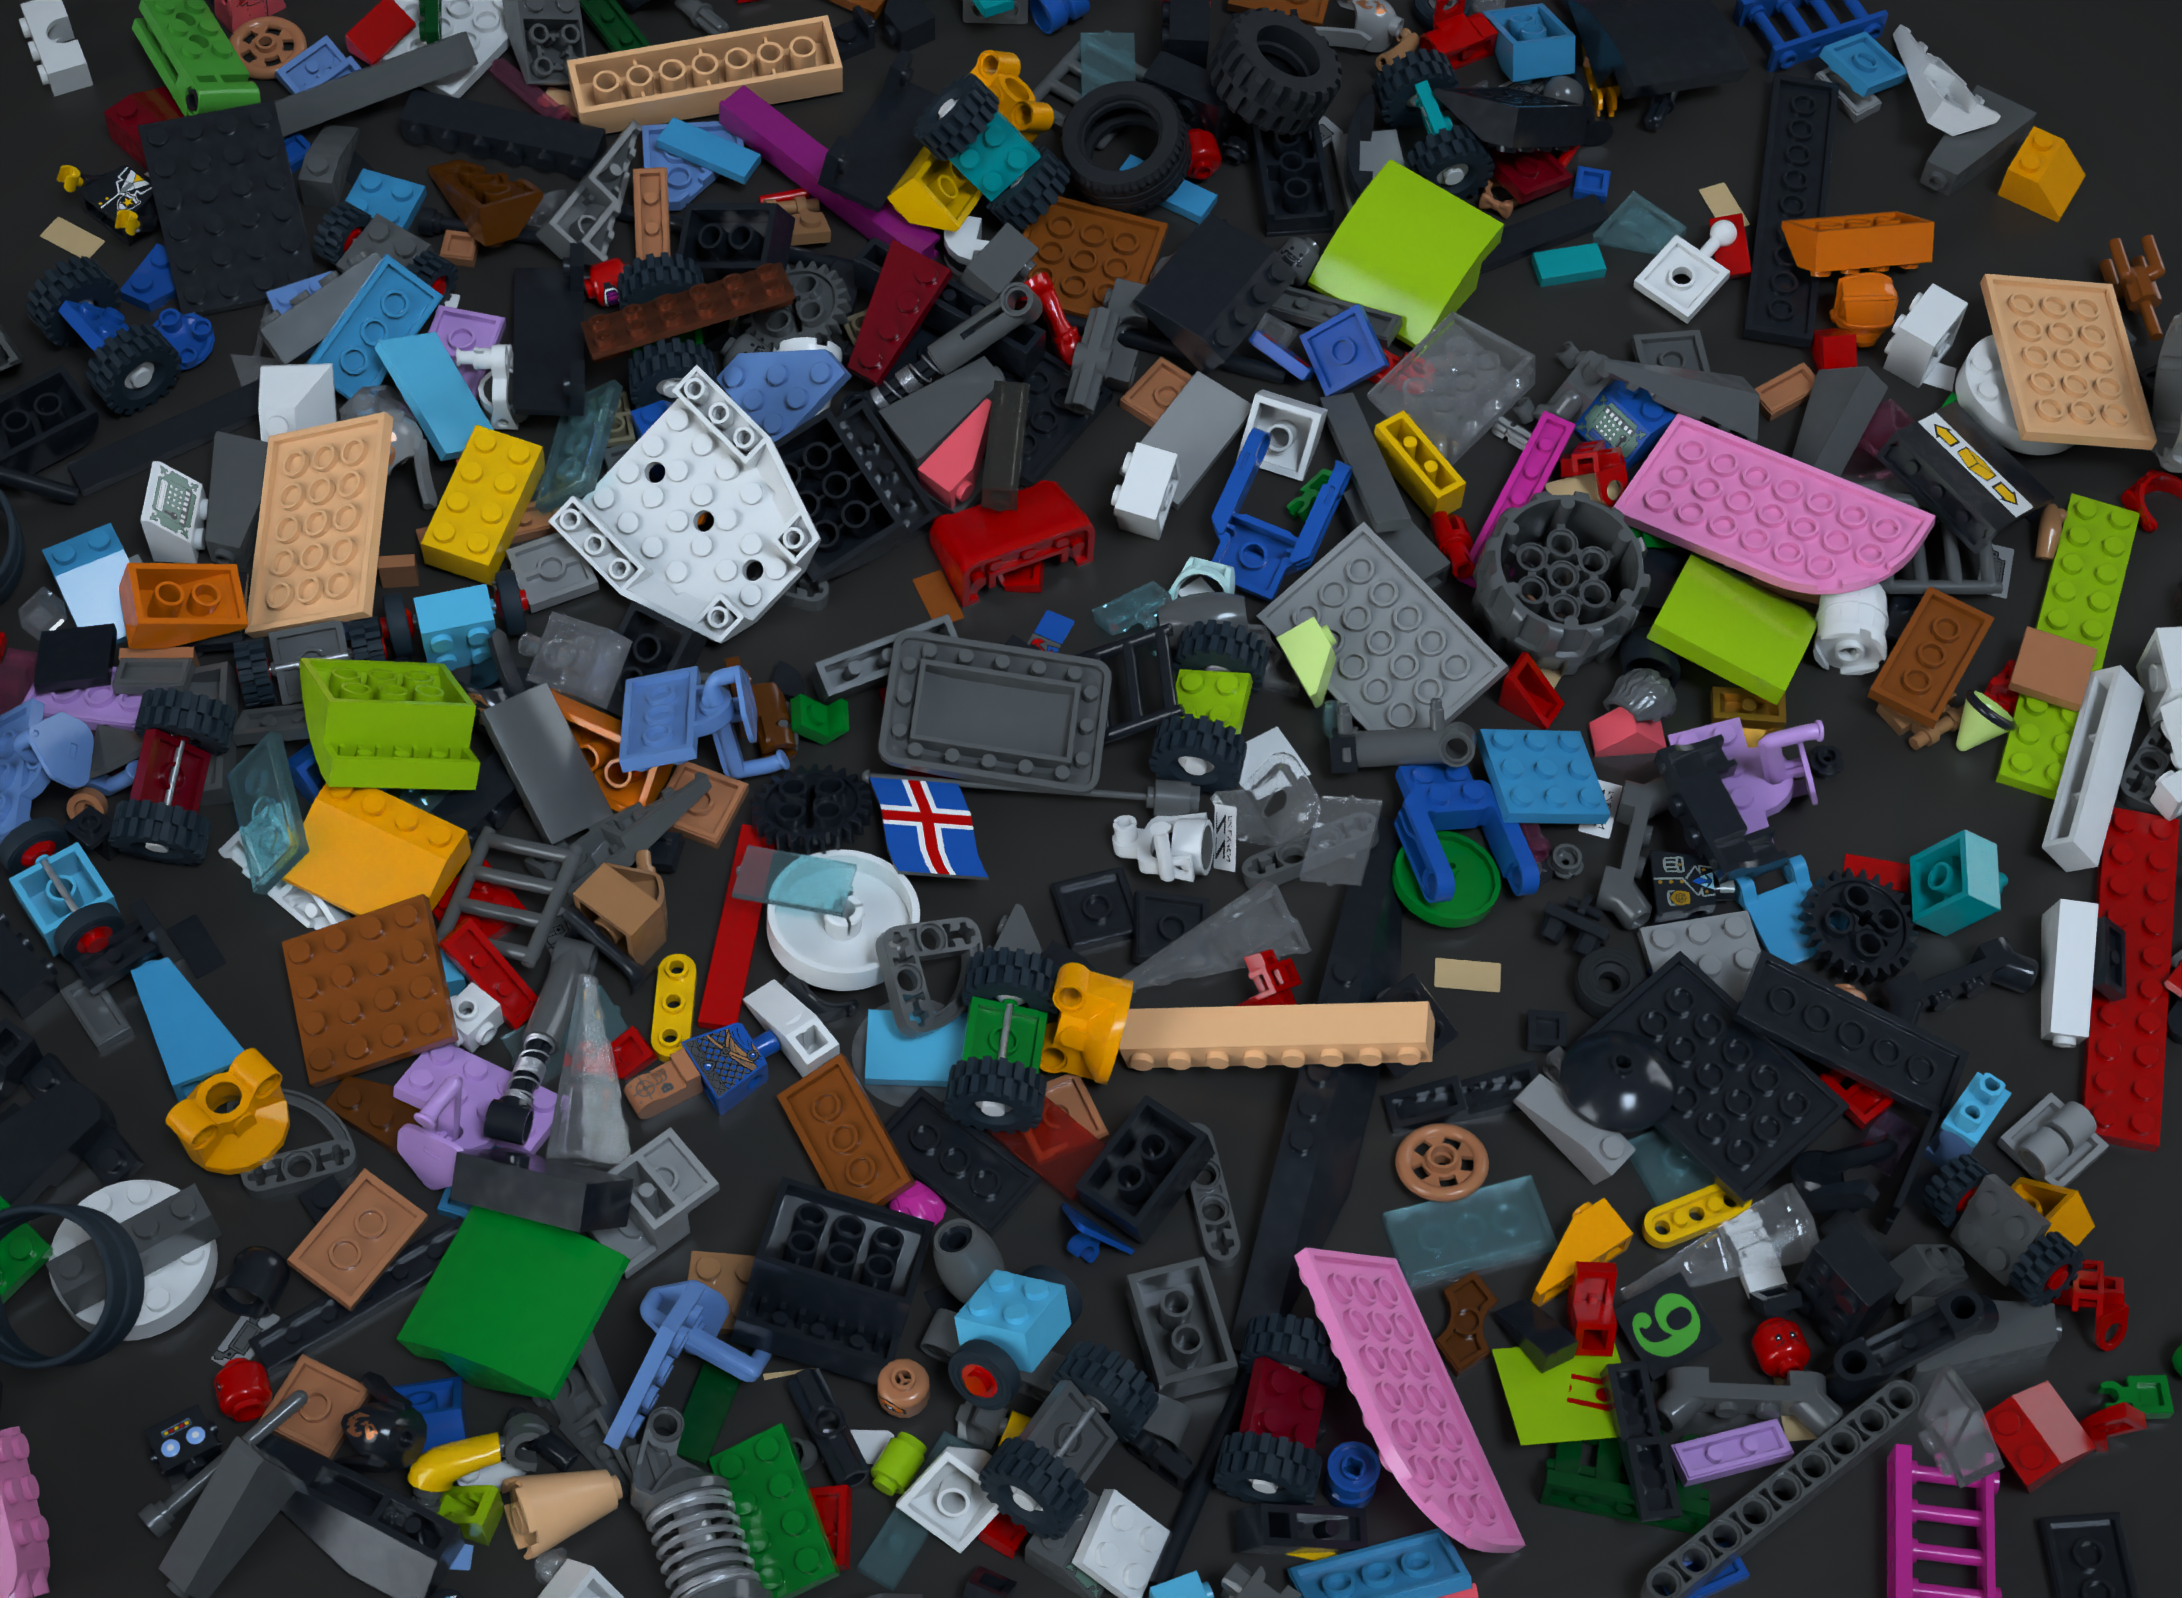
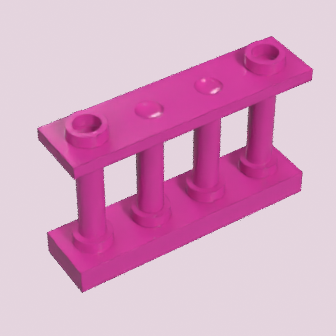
(1905, 1550)

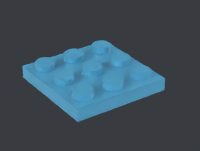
(1542, 776)

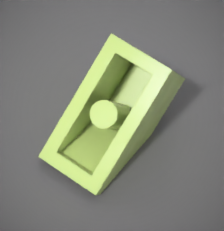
(1310, 656)

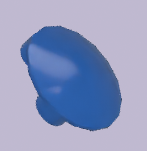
(188, 334)

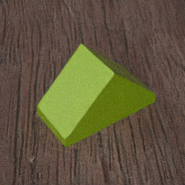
(474, 1509)

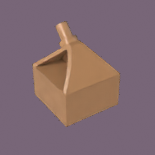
(627, 906)

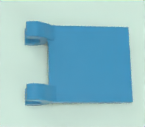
(1777, 910)

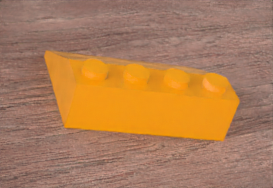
(376, 851)

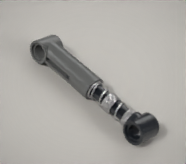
(955, 347)
(513, 1115)

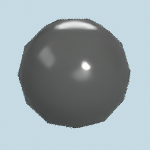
(1565, 89)

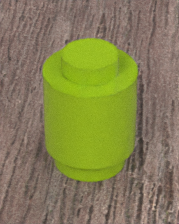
(898, 1464)

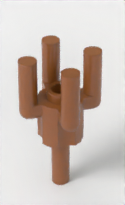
(2138, 282)

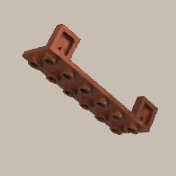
(686, 311)

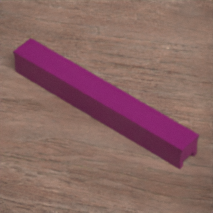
(802, 160)

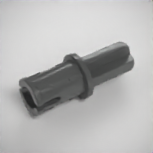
(702, 16)

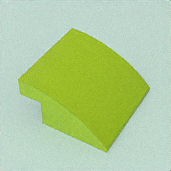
(1407, 251)
(1734, 628)
(389, 724)

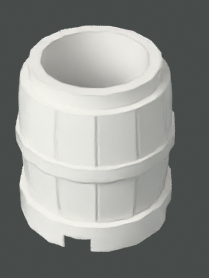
(1852, 630)

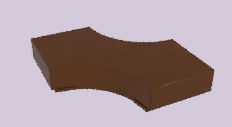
(1463, 1341)

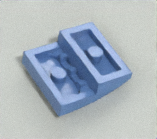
(315, 66)

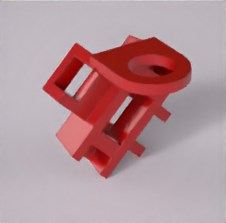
(1605, 463)
(1271, 979)
(2105, 1295)

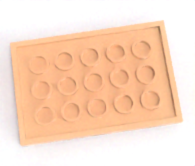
(2067, 362)
(320, 525)

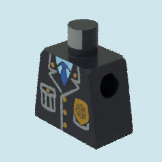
(1682, 887)

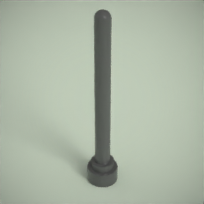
(161, 1514)

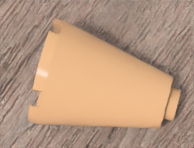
(557, 1506)

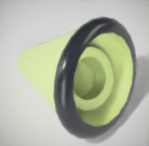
(1982, 721)

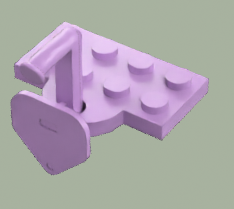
(1763, 775)
(453, 1098)

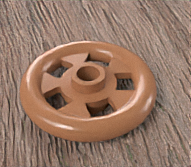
(259, 27)
(1439, 1152)

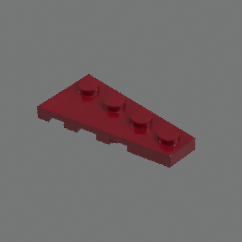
(898, 306)

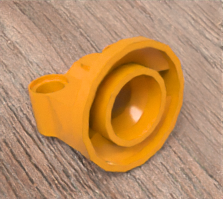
(1016, 100)
(1088, 1023)
(249, 1133)

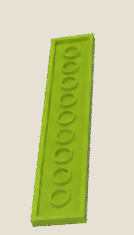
(2078, 607)

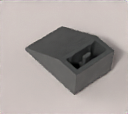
(545, 37)

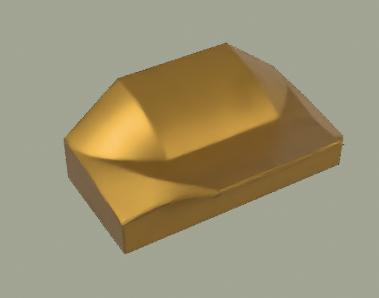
(1755, 713)

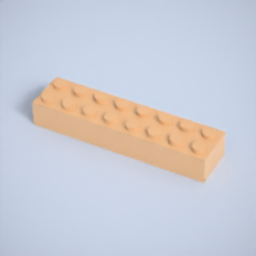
(696, 74)

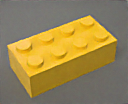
(483, 504)

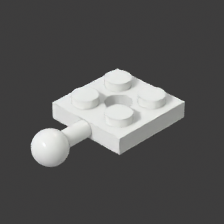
(1683, 258)

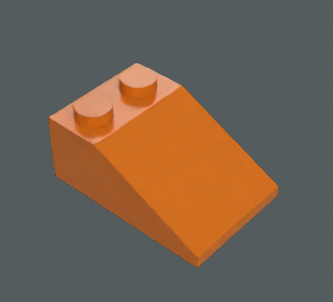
(180, 603)

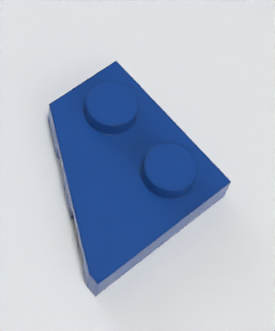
(151, 282)

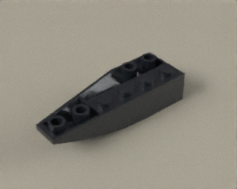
(367, 1526)

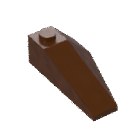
(487, 203)

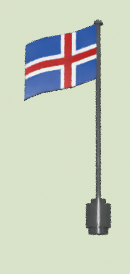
(933, 830)

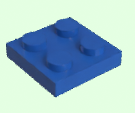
(1344, 350)

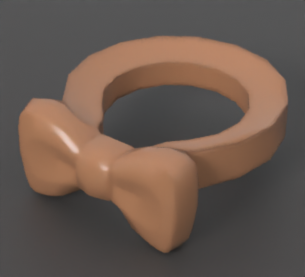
(1487, 201)

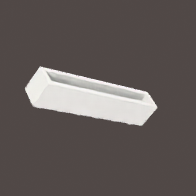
(2093, 769)

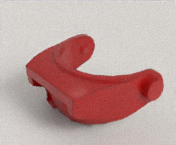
(2152, 481)

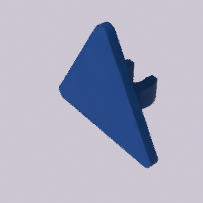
(1088, 1240)

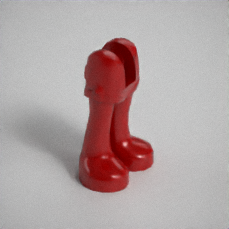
(1063, 334)

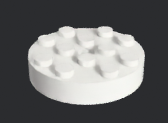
(1985, 398)
(837, 952)
(169, 1292)

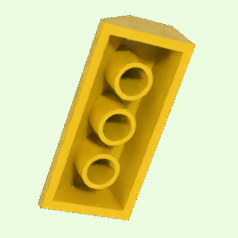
(934, 193)

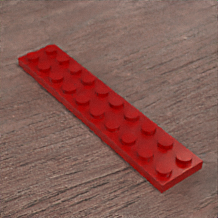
(2129, 1035)

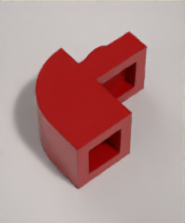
(1591, 1308)

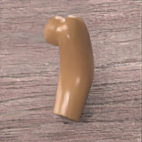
(1406, 42)
(2049, 531)

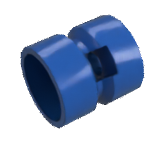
(1054, 14)
(1351, 1475)

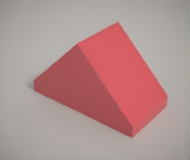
(1621, 734)

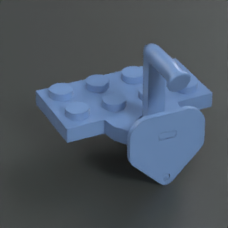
(672, 710)
(46, 750)
(685, 1319)

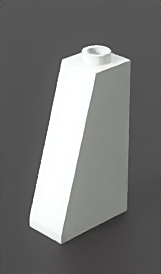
(2067, 971)

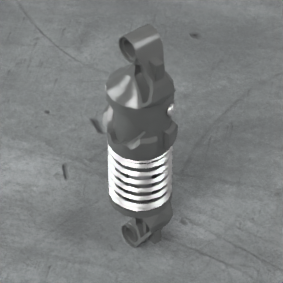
(684, 1500)

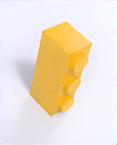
(1419, 465)

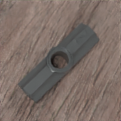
(1092, 361)

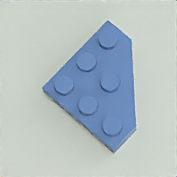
(684, 178)
(783, 386)

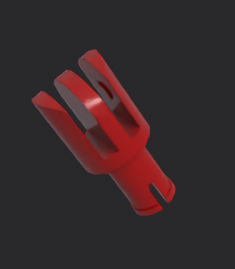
(1453, 541)

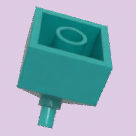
(1956, 883)

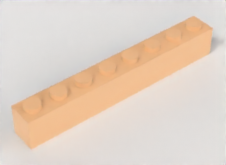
(1278, 1035)

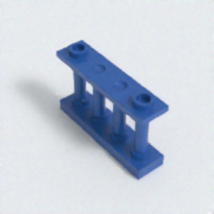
(1808, 44)

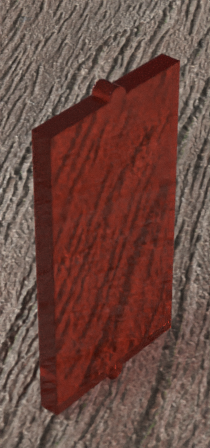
(1055, 1149)

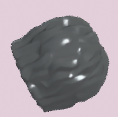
(1643, 695)

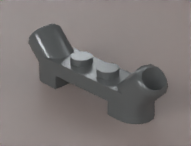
(1617, 887)
(1799, 1396)

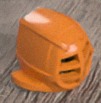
(1865, 306)

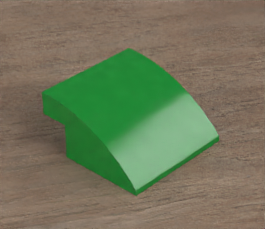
(513, 1303)

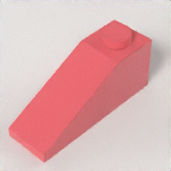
(954, 466)

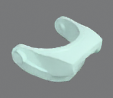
(1222, 573)

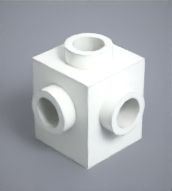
(475, 1017)

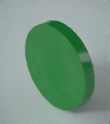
(1475, 884)

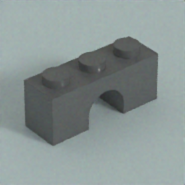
(1124, 359)

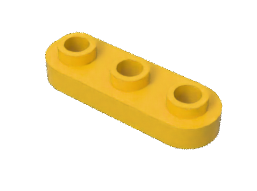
(677, 1020)
(1680, 1226)

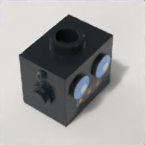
(183, 1444)

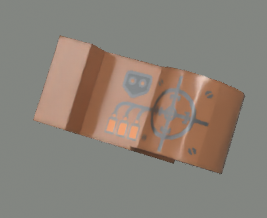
(664, 1086)

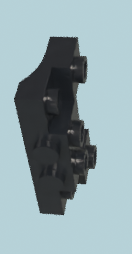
(1709, 814)

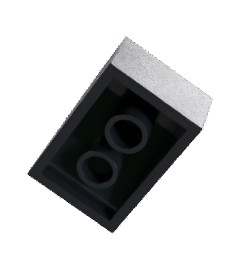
(656, 648)

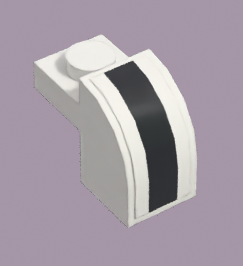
(963, 245)

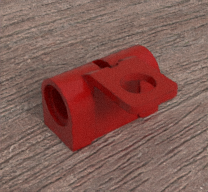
(1458, 36)

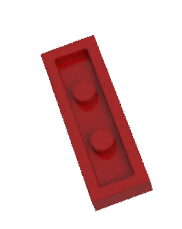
(489, 971)

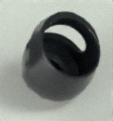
(1640, 652)

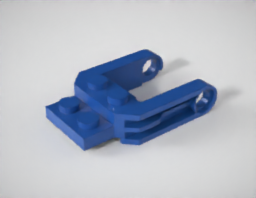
(1259, 549)
(1450, 799)

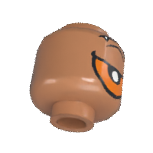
(903, 1388)

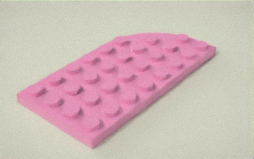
(1769, 513)
(1408, 1396)

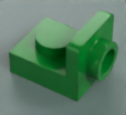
(817, 720)

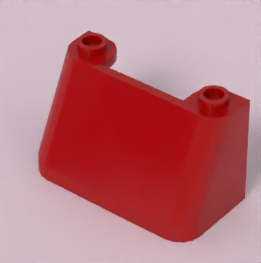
(988, 543)

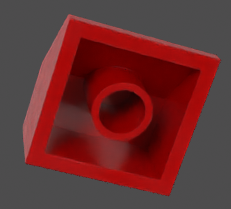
(2037, 1435)

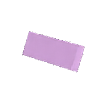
(1730, 1452)

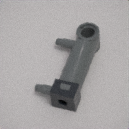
(1399, 747)

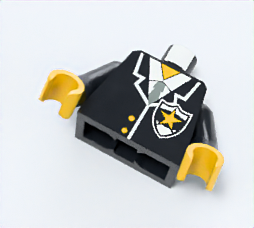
(115, 199)

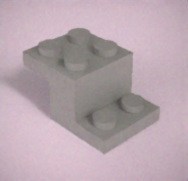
(665, 1189)

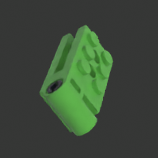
(193, 56)

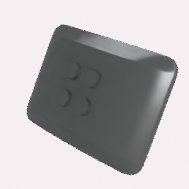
(995, 713)

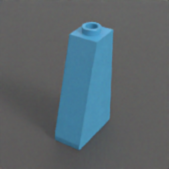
(184, 1027)

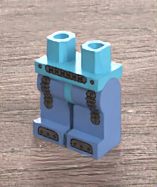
(1968, 1119)

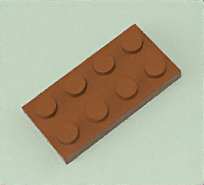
(1930, 657)
(845, 1134)

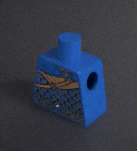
(731, 1063)

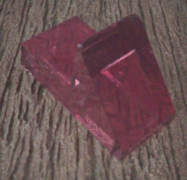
(16, 677)

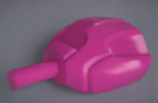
(920, 1202)

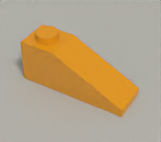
(1592, 1236)

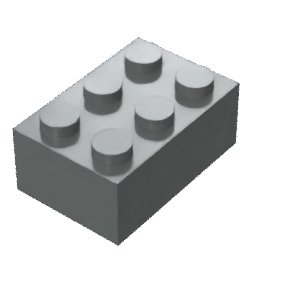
(1181, 1329)

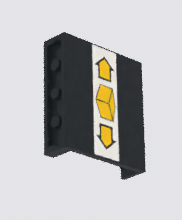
(1963, 475)

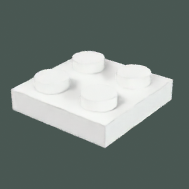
(1120, 1546)

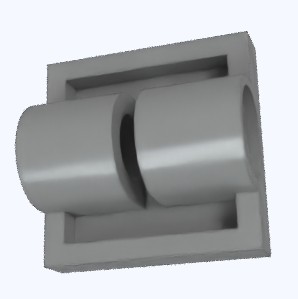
(2054, 1141)

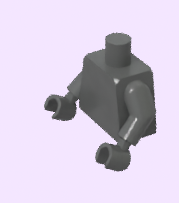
(1575, 393)

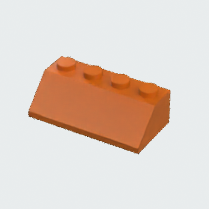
(1859, 242)
(600, 743)

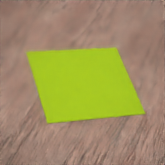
(1540, 1399)

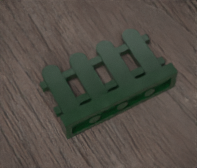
(1607, 1491)

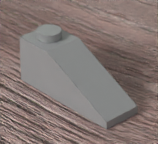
(1589, 1148)

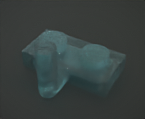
(1133, 608)

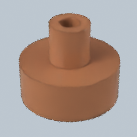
(83, 798)

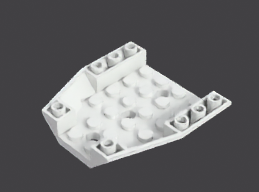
(648, 532)

